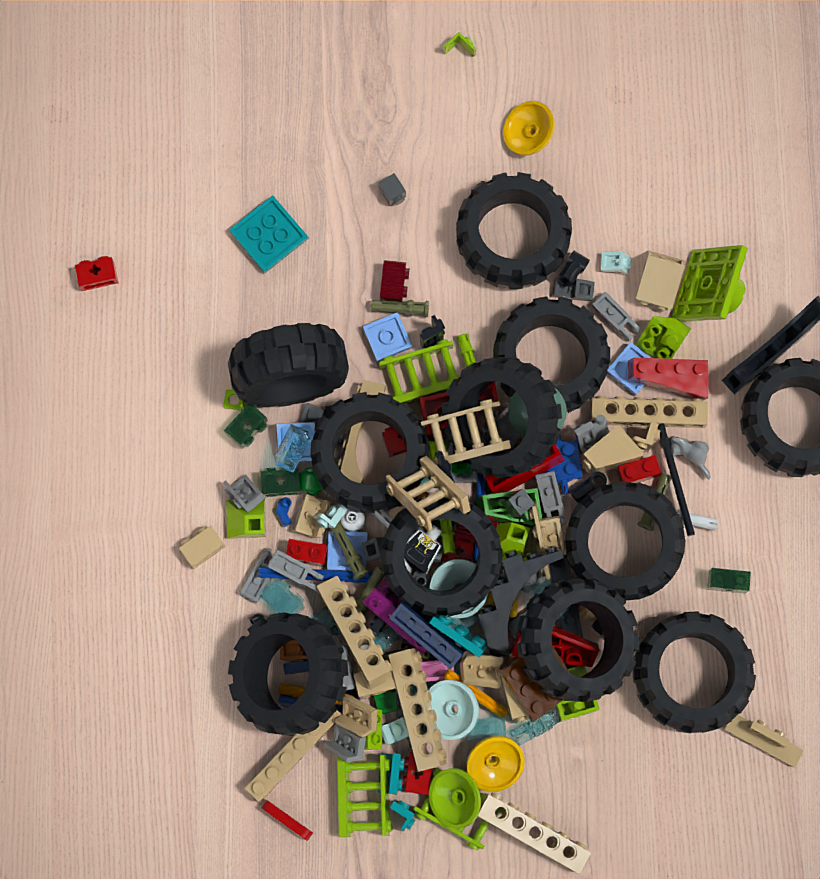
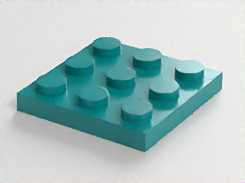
(268, 234)
(459, 634)

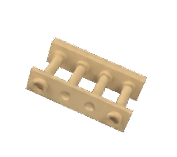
(478, 447)
(437, 479)

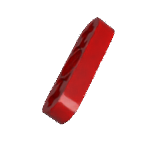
(287, 820)

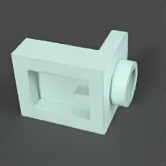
(615, 262)
(333, 516)
(395, 731)

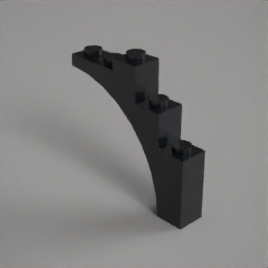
(774, 348)
(518, 570)

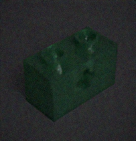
(250, 416)
(290, 486)
(728, 580)

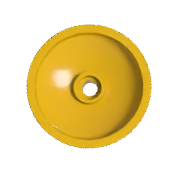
(523, 122)
(502, 770)

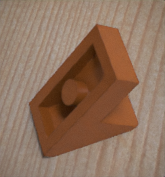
(293, 651)

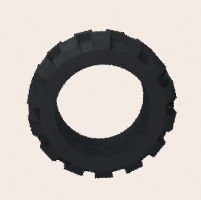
(517, 190)
(572, 318)
(288, 365)
(540, 406)
(353, 411)
(756, 424)
(641, 497)
(450, 601)
(618, 634)
(737, 659)
(252, 666)

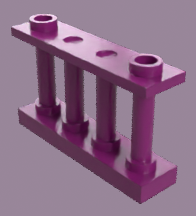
(383, 604)

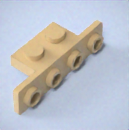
(549, 534)
(765, 739)

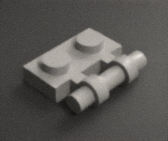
(590, 434)

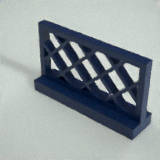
(427, 635)

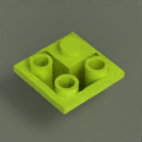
(663, 337)
(245, 524)
(512, 537)

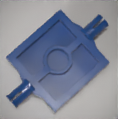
(570, 468)

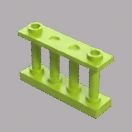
(436, 386)
(346, 787)
(473, 843)

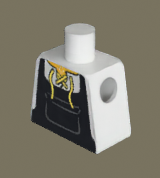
(423, 548)

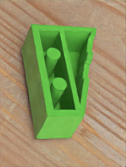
(493, 507)

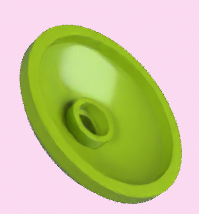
(447, 799)

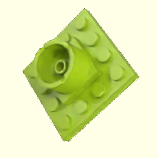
(711, 284)

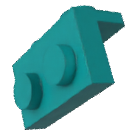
(397, 765)
(402, 809)

